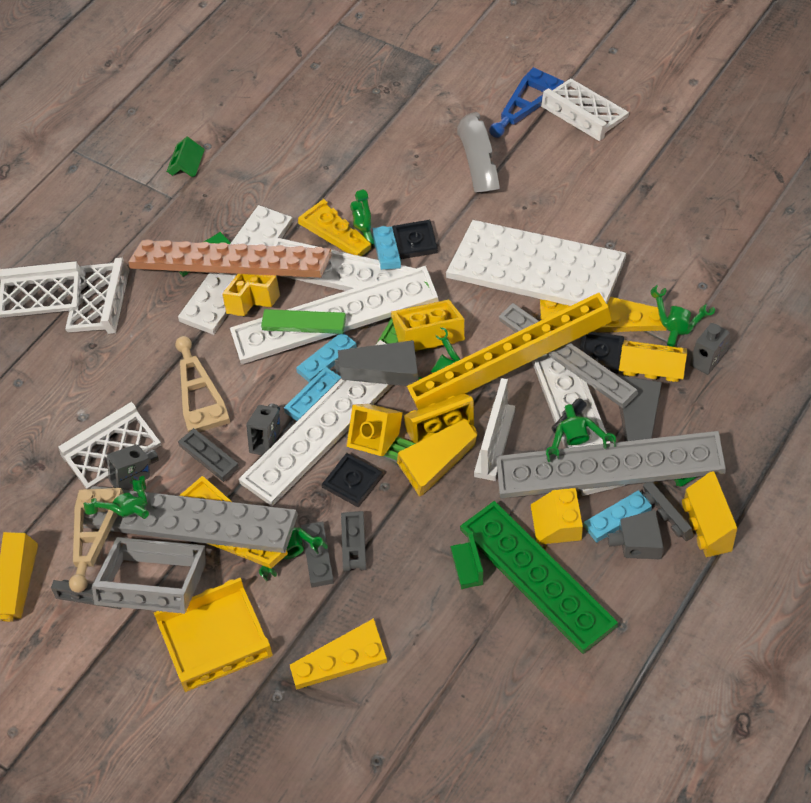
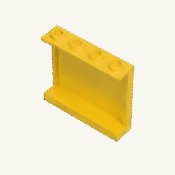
(213, 635)

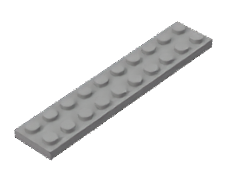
(620, 465)
(206, 522)

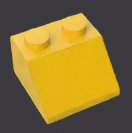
(373, 428)
(557, 517)

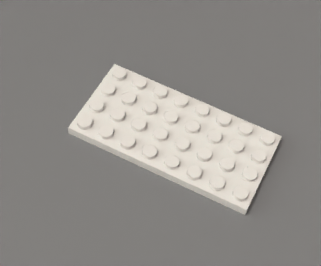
(534, 264)

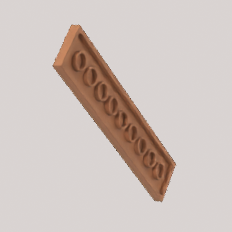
(231, 258)

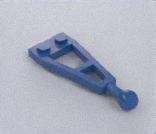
(534, 78)

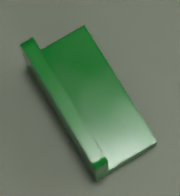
(186, 157)
(467, 563)

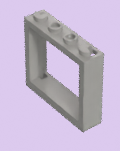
(144, 596)

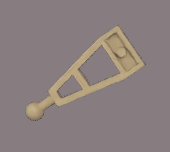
(206, 417)
(79, 582)

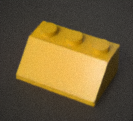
(425, 322)
(653, 360)
(438, 416)
(710, 516)

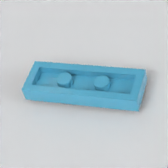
(386, 248)
(324, 357)
(311, 393)
(609, 519)

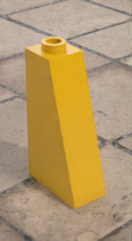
(436, 455)
(16, 568)

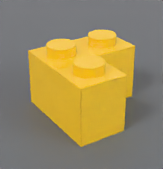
(250, 290)

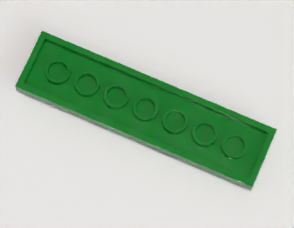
(539, 577)

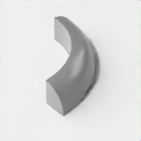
(478, 152)

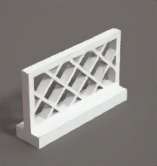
(579, 115)
(40, 276)
(112, 296)
(97, 434)
(495, 435)

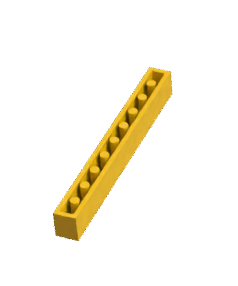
(511, 352)

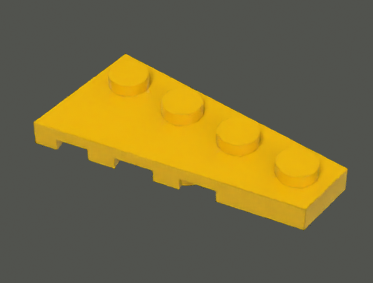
(329, 226)
(345, 655)

